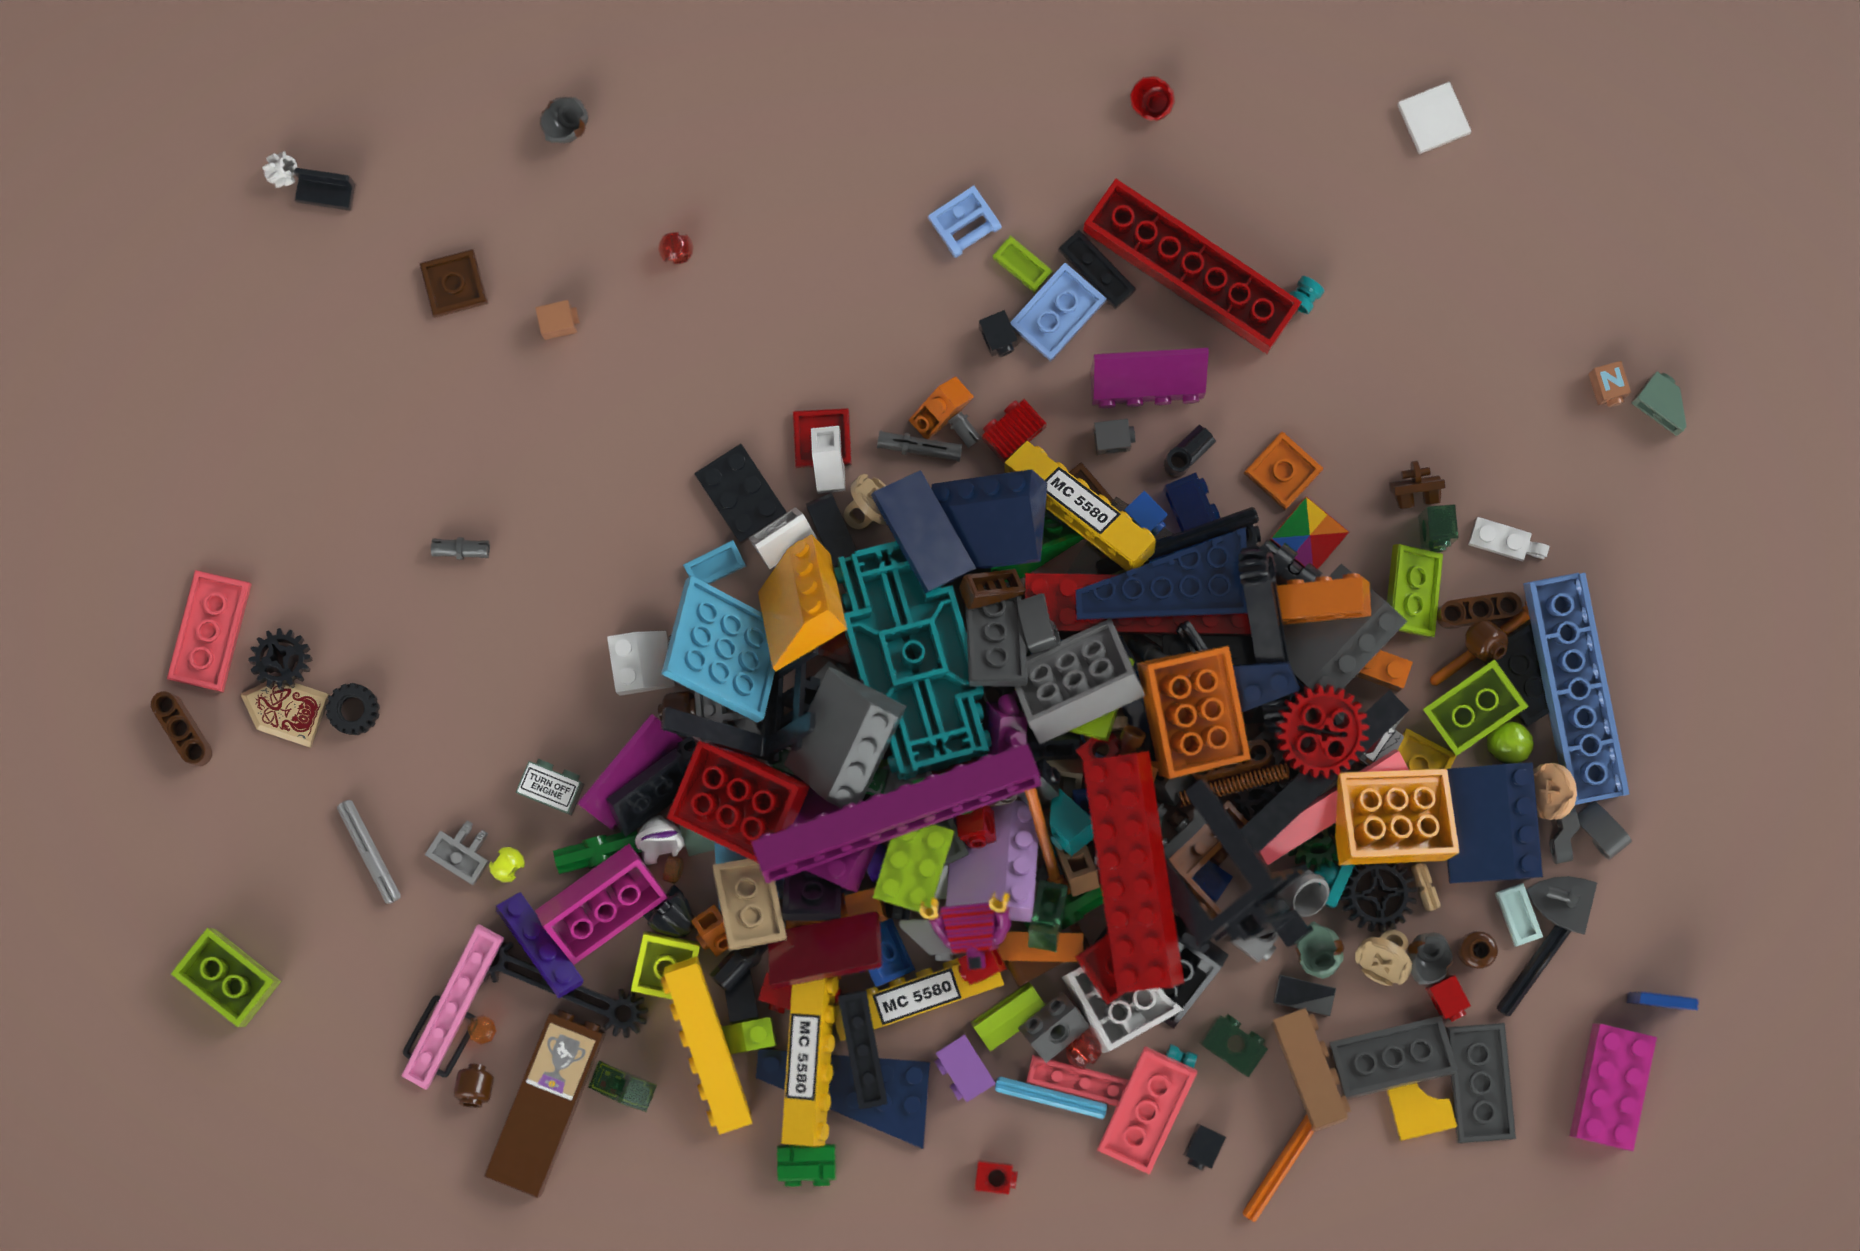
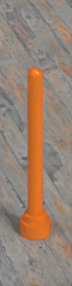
(1467, 656)
(1044, 839)

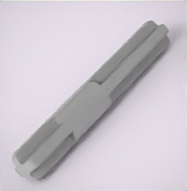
(368, 851)

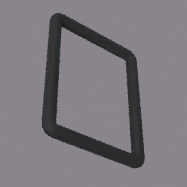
(416, 1031)

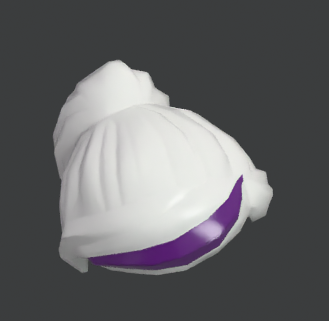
(657, 838)

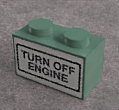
(550, 787)

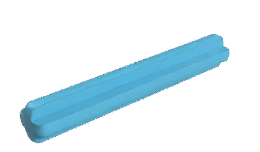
(1051, 1097)

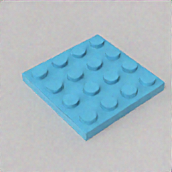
(720, 650)

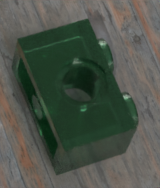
(1438, 527)
(1048, 916)
(1216, 1042)

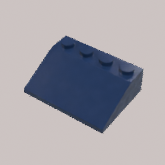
(997, 516)
(1495, 823)

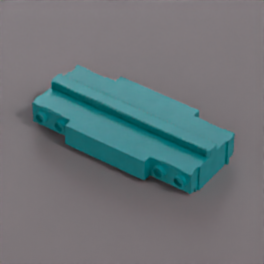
(915, 654)

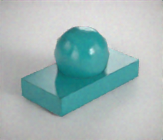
(1336, 879)

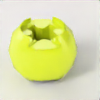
(506, 864)

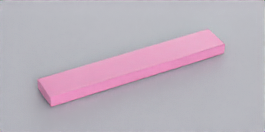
(452, 1007)

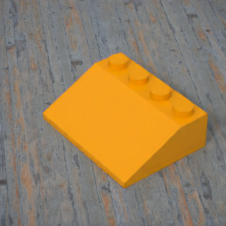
(801, 602)
(1394, 817)

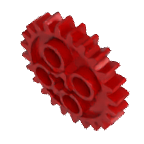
(1327, 706)

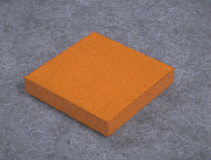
(1283, 470)

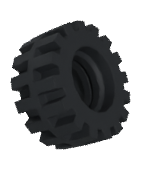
(335, 706)

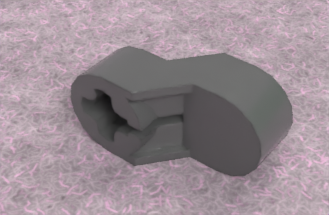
(1560, 844)

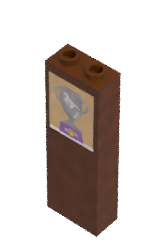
(545, 1103)

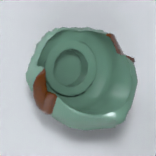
(1320, 951)

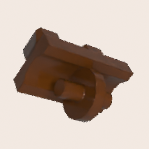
(1430, 486)

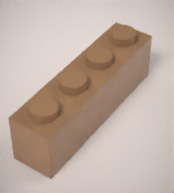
(1310, 1069)

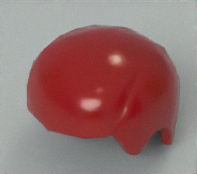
(1152, 98)

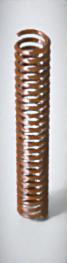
(1256, 783)

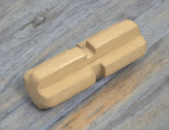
(1427, 893)

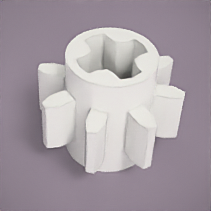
(280, 169)

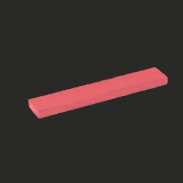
(1321, 813)

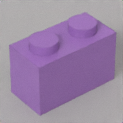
(964, 1068)

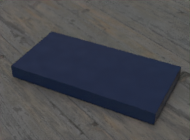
(923, 531)

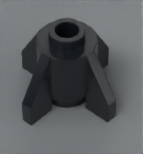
(672, 915)

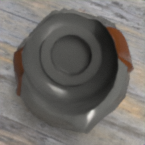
(564, 120)
(1429, 958)

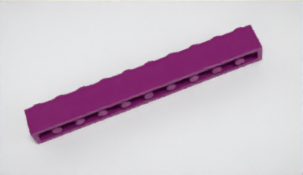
(896, 813)

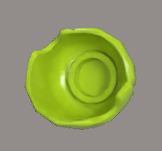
(1510, 743)

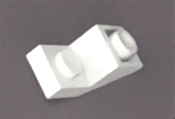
(827, 459)

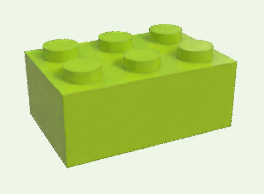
(1475, 707)
(914, 867)
(226, 977)

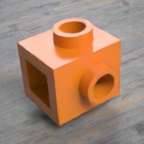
(712, 935)

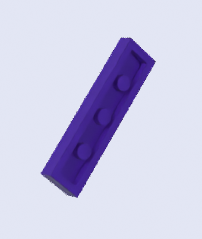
(539, 945)

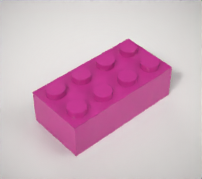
(601, 904)
(1613, 1086)

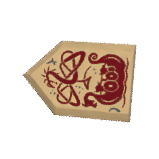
(286, 713)

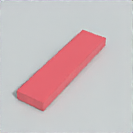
(1076, 1081)

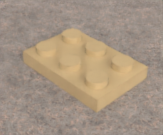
(748, 905)

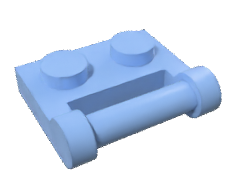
(960, 213)

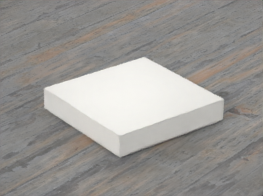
(1434, 117)

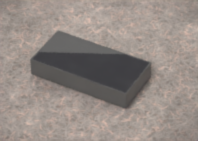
(1304, 994)

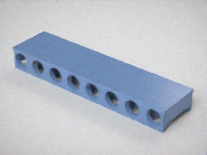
(1576, 686)

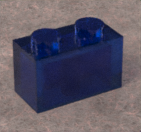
(1189, 502)

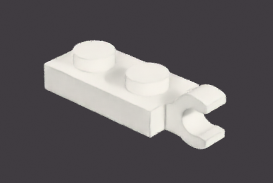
(1505, 540)

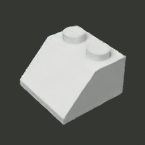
(780, 535)
(639, 661)

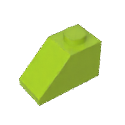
(750, 1035)

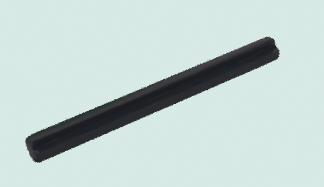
(1190, 537)

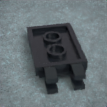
(651, 789)

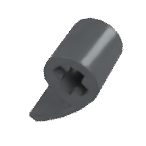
(1036, 624)
(1604, 829)

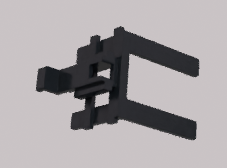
(777, 730)
(1256, 910)

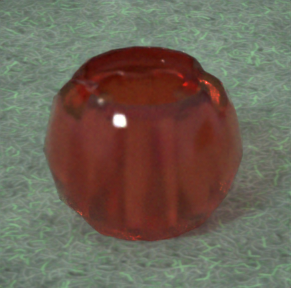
(676, 248)
(1083, 1051)

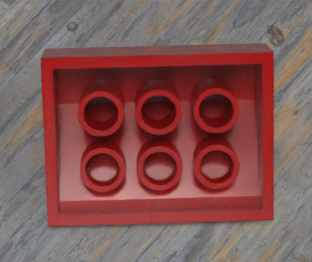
(735, 798)

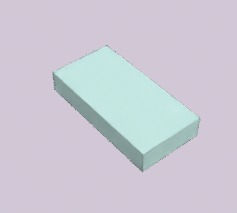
(1518, 914)

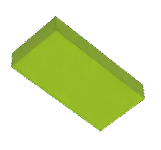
(1022, 264)

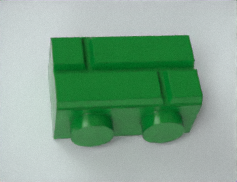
(806, 1163)

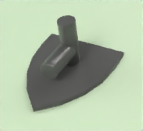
(1564, 901)

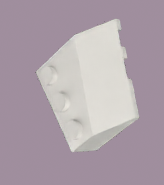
(1123, 1017)

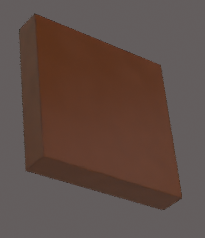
(453, 283)

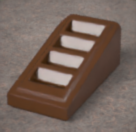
(975, 595)

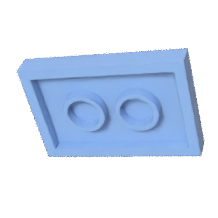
(1057, 312)

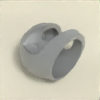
(1306, 894)

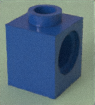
(1147, 513)

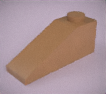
(1077, 869)

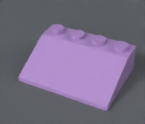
(1000, 865)

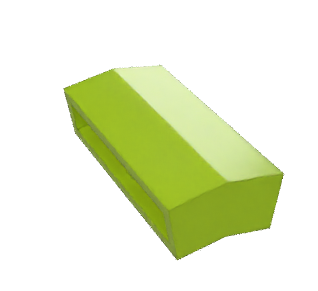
(1007, 1016)

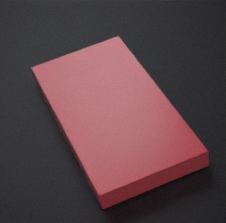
(209, 631)
(1147, 1110)

